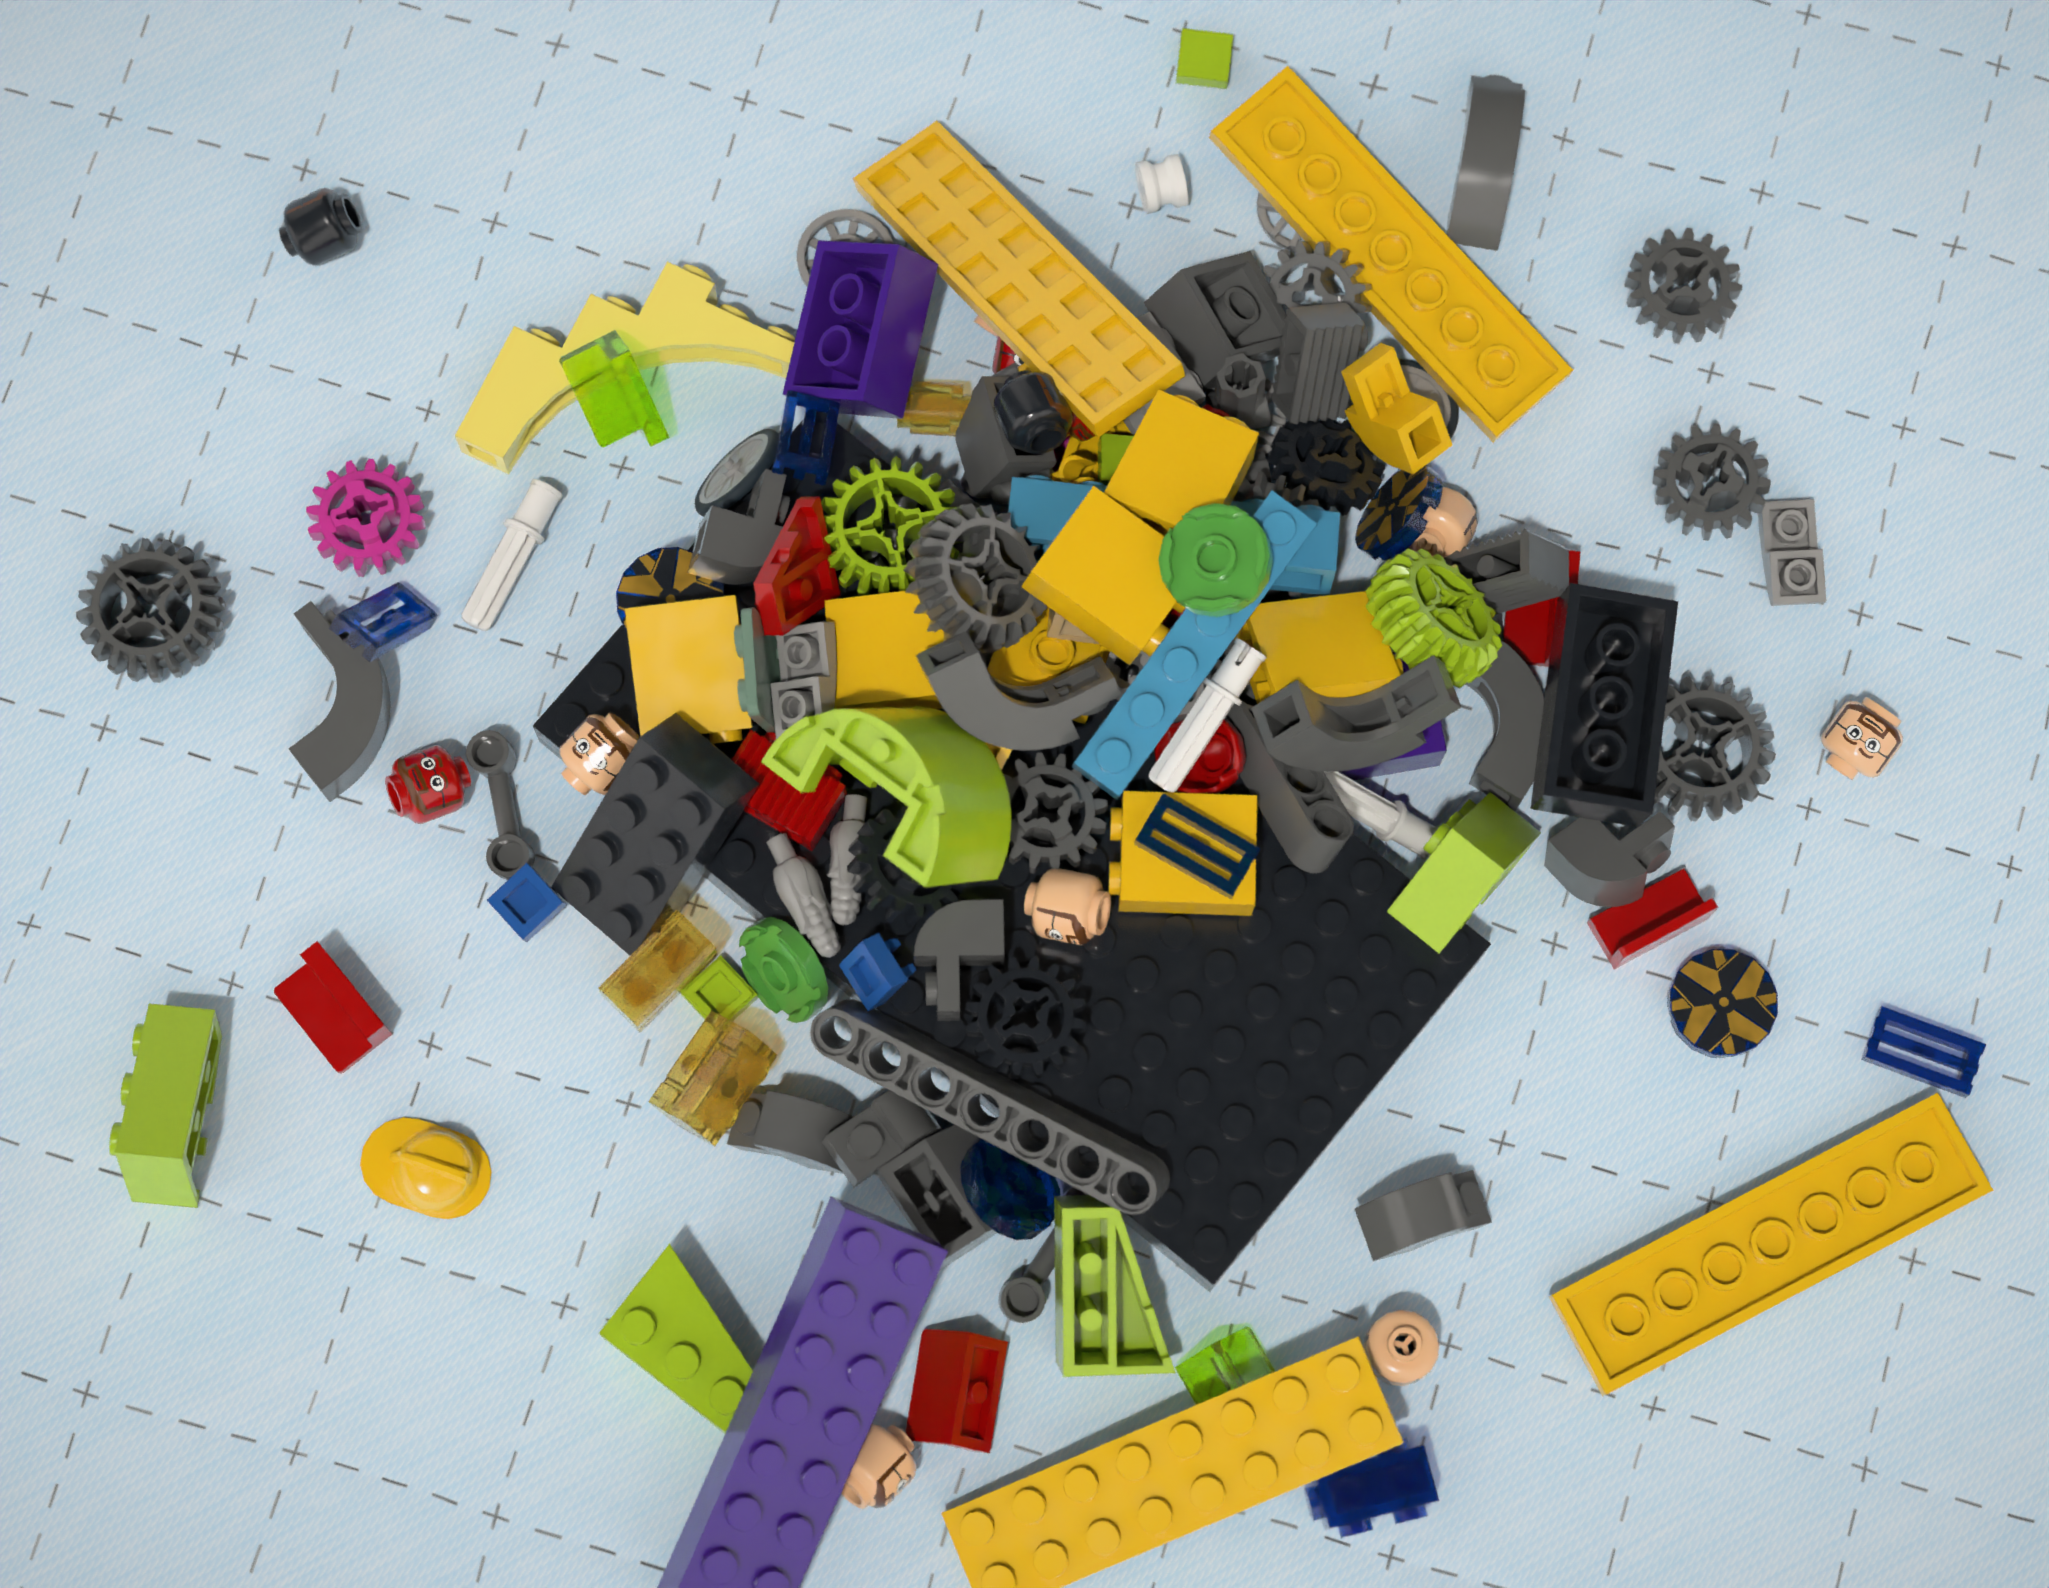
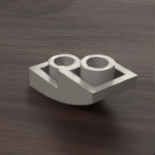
(1791, 553)
(806, 672)

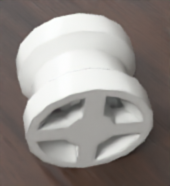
(1161, 183)

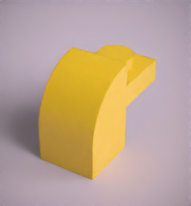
(1389, 418)

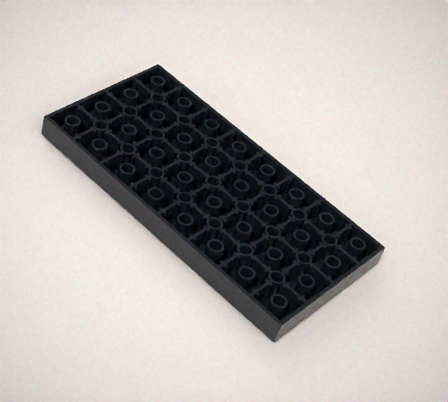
(1204, 1033)

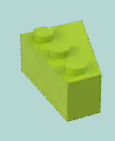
(1464, 868)
(167, 1104)
(1100, 1296)
(680, 1341)

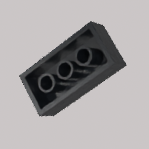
(1604, 705)
(654, 833)

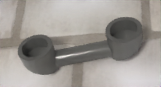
(495, 759)
(1023, 1297)

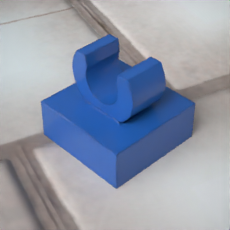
(526, 902)
(875, 971)

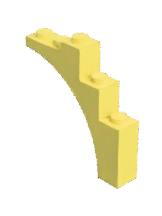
(673, 327)

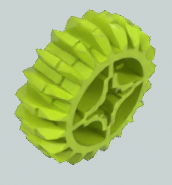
(870, 533)
(1434, 611)

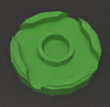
(1215, 560)
(783, 969)

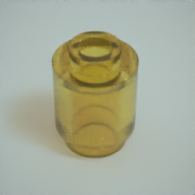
(934, 408)

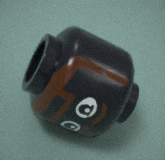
(320, 226)
(1032, 412)

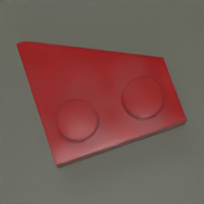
(796, 571)

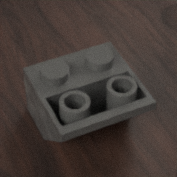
(930, 1192)

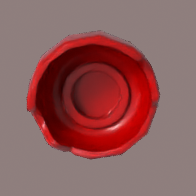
(1218, 763)

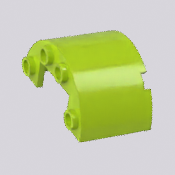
(947, 778)

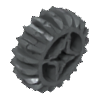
(962, 591)
(135, 625)
(1712, 769)

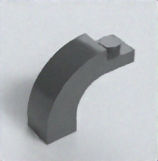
(1486, 161)
(1012, 714)
(1516, 716)
(359, 719)
(1356, 730)

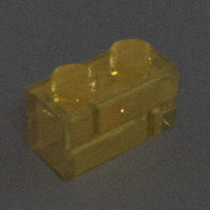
(658, 971)
(713, 1078)

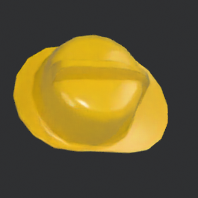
(425, 1168)

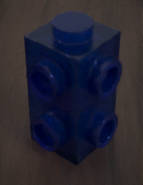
(1388, 1484)

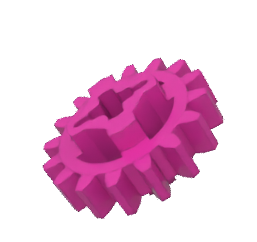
(385, 514)

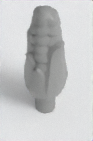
(804, 896)
(843, 897)

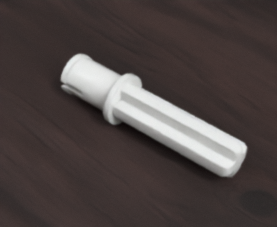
(511, 555)
(1206, 715)
(1387, 818)

